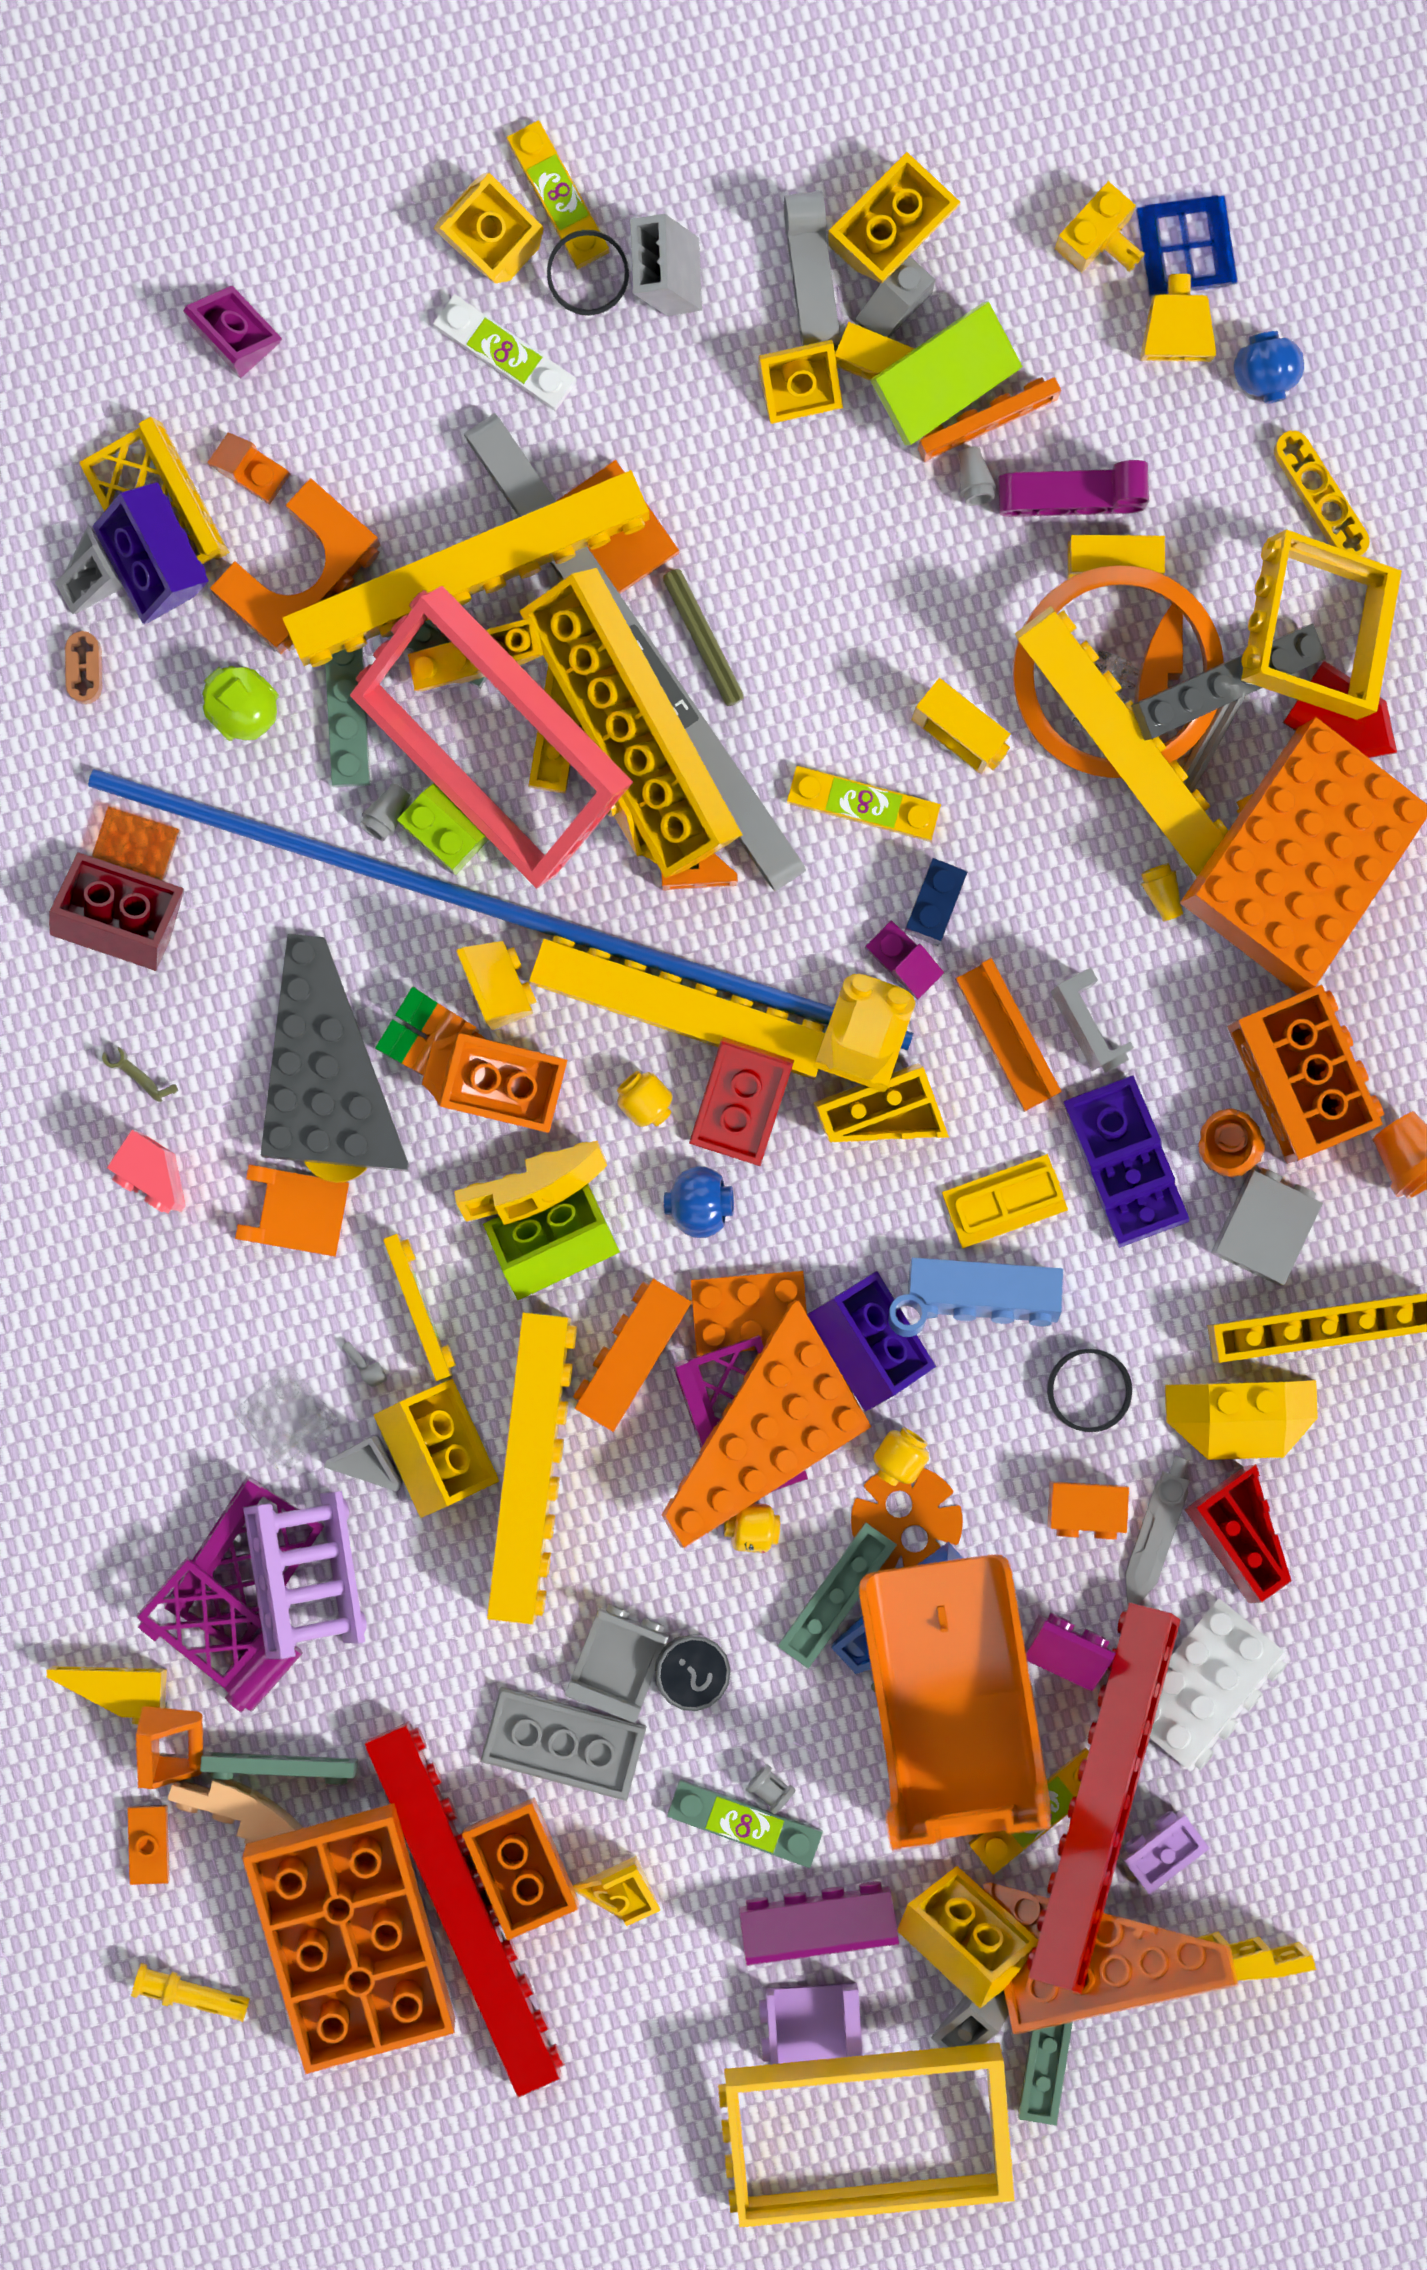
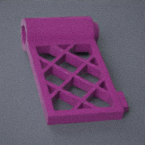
(251, 1673)

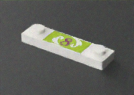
(504, 352)

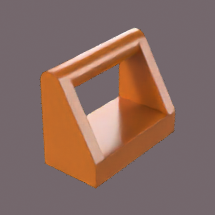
(157, 1770)

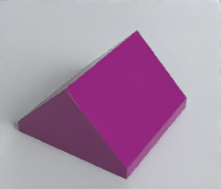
(232, 329)

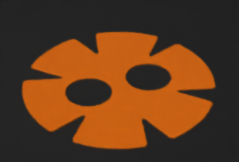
(926, 1496)

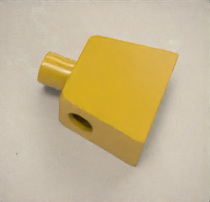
(1179, 325)

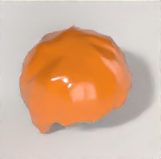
(1231, 1143)

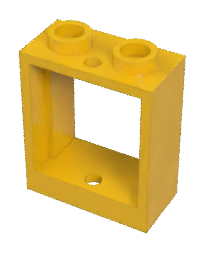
(961, 727)

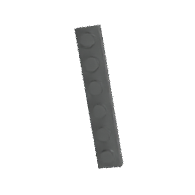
(1222, 684)

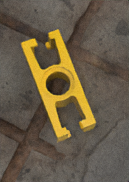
(867, 352)
(1098, 551)

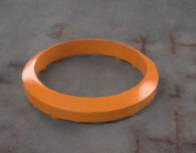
(1064, 593)

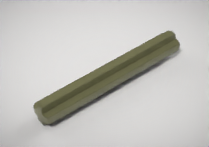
(703, 637)

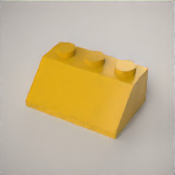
(891, 219)
(436, 1448)
(967, 1936)

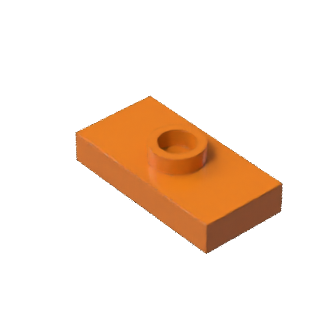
(148, 1844)

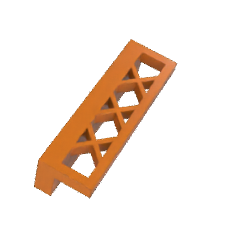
(1008, 1035)

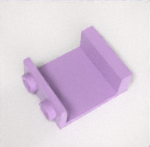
(811, 2023)

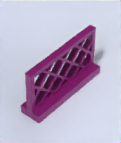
(696, 1395)
(218, 1543)

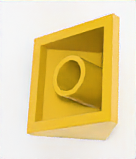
(800, 381)

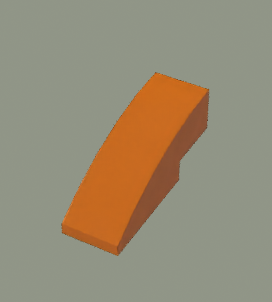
(1162, 657)

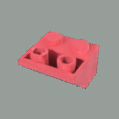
(149, 1168)

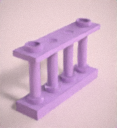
(270, 1561)

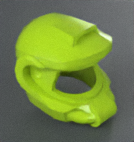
(239, 702)

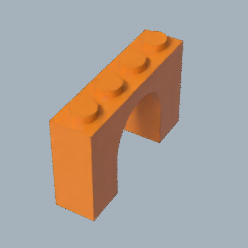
(346, 547)

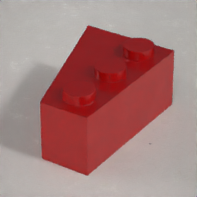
(1241, 1534)

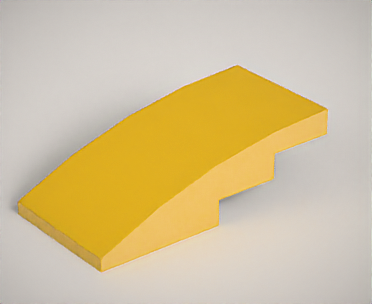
(1257, 1961)

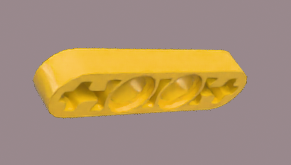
(1325, 493)

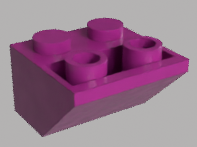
(1068, 1653)

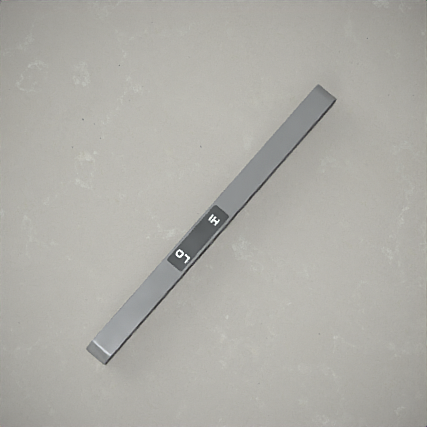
(760, 833)

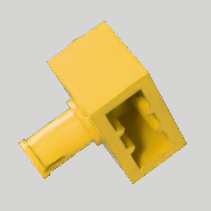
(1099, 229)

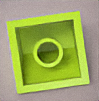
(442, 829)

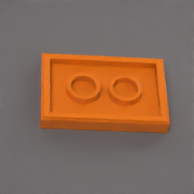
(633, 555)

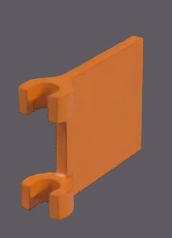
(297, 1212)

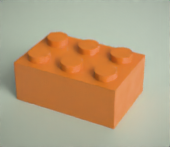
(520, 1868)

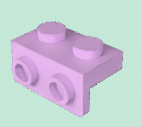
(1164, 1850)

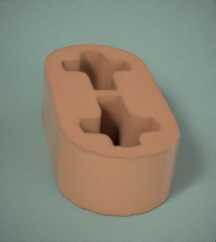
(74, 667)

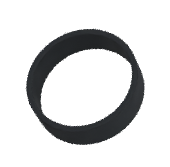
(588, 311)
(1128, 1395)

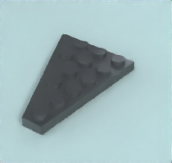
(321, 1081)

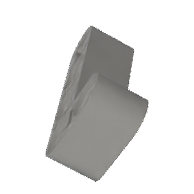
(811, 267)

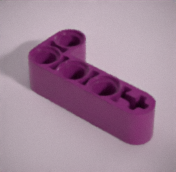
(1075, 492)

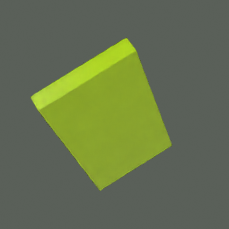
(946, 373)

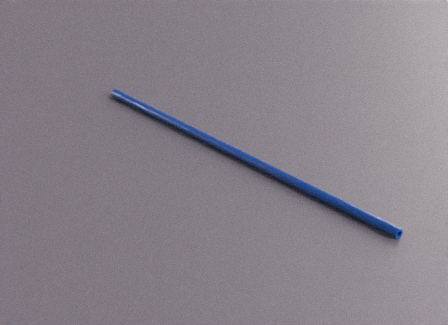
(464, 897)

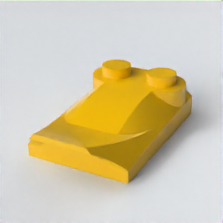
(866, 1031)

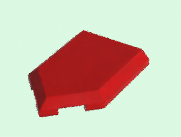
(1369, 734)

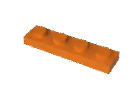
(1002, 411)

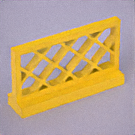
(175, 482)

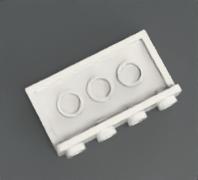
(1211, 1682)

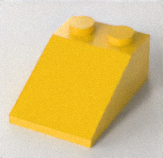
(496, 984)

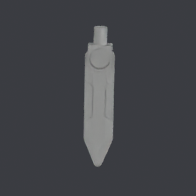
(1157, 1531)

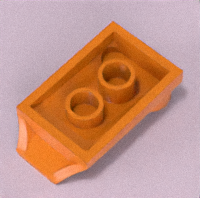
(495, 1080)

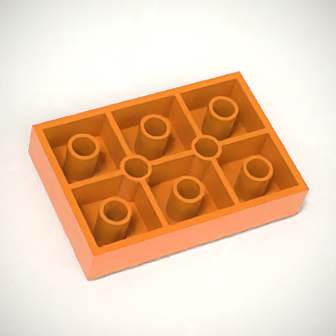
(1306, 856)
(349, 1938)

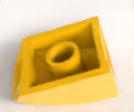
(491, 229)

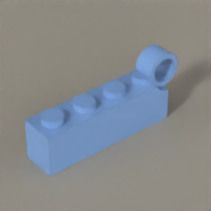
(979, 1290)

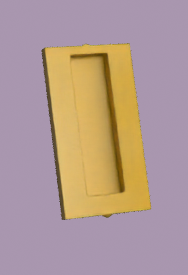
(1004, 1201)

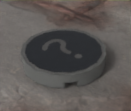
(692, 1672)

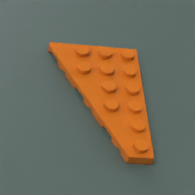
(778, 1425)
(1127, 1970)

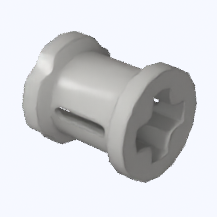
(770, 1789)

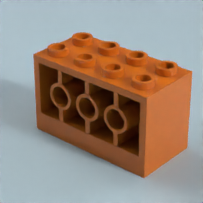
(1281, 1081)

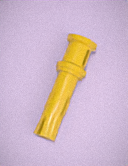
(172, 1989)

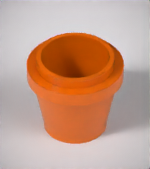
(1404, 1154)

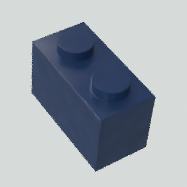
(935, 902)

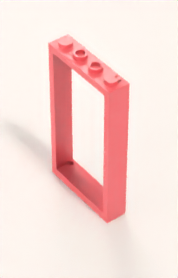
(527, 698)

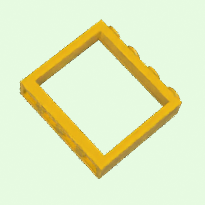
(1373, 634)

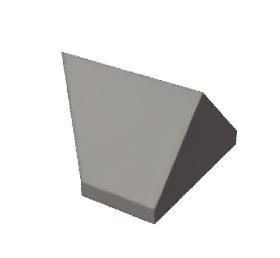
(88, 575)
(368, 1463)

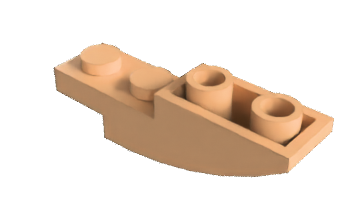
(235, 1801)

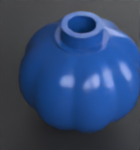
(1269, 366)
(699, 1202)

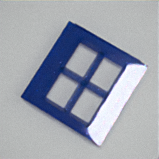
(1219, 240)

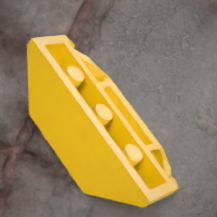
(1242, 1417)

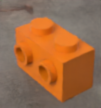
(1087, 1508)

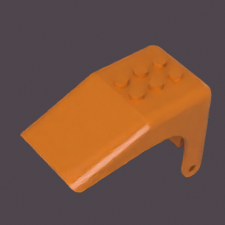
(954, 1701)

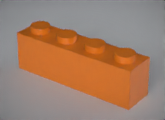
(632, 1355)

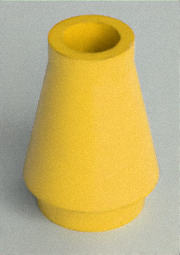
(1163, 890)

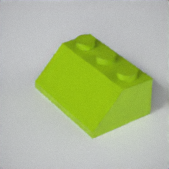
(552, 1243)

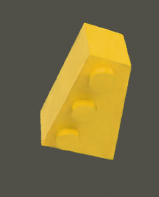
(869, 1114)

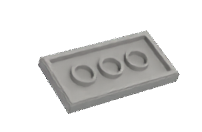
(563, 1743)

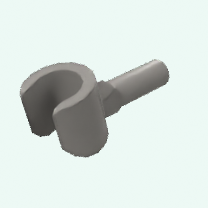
(372, 1374)

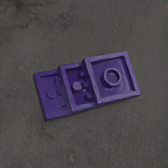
(1126, 1161)

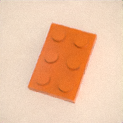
(742, 1307)

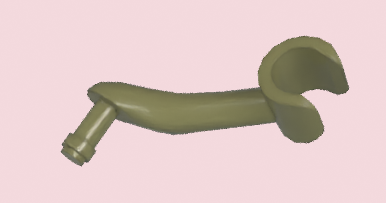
(139, 1076)

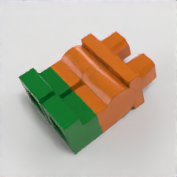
(427, 1017)

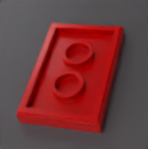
(741, 1101)

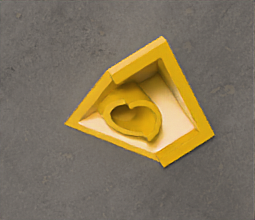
(621, 1891)

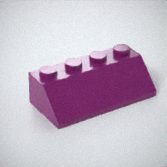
(818, 1924)

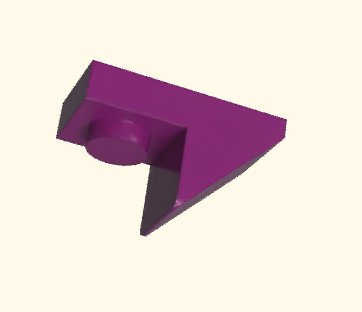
(904, 959)

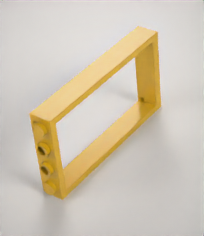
(874, 2198)

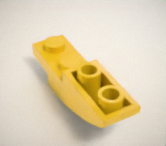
(448, 665)
(548, 1181)

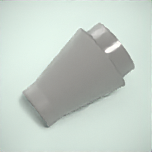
(975, 479)
(382, 816)

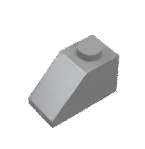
(896, 298)
(972, 2024)

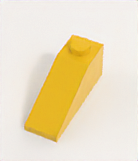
(115, 1688)

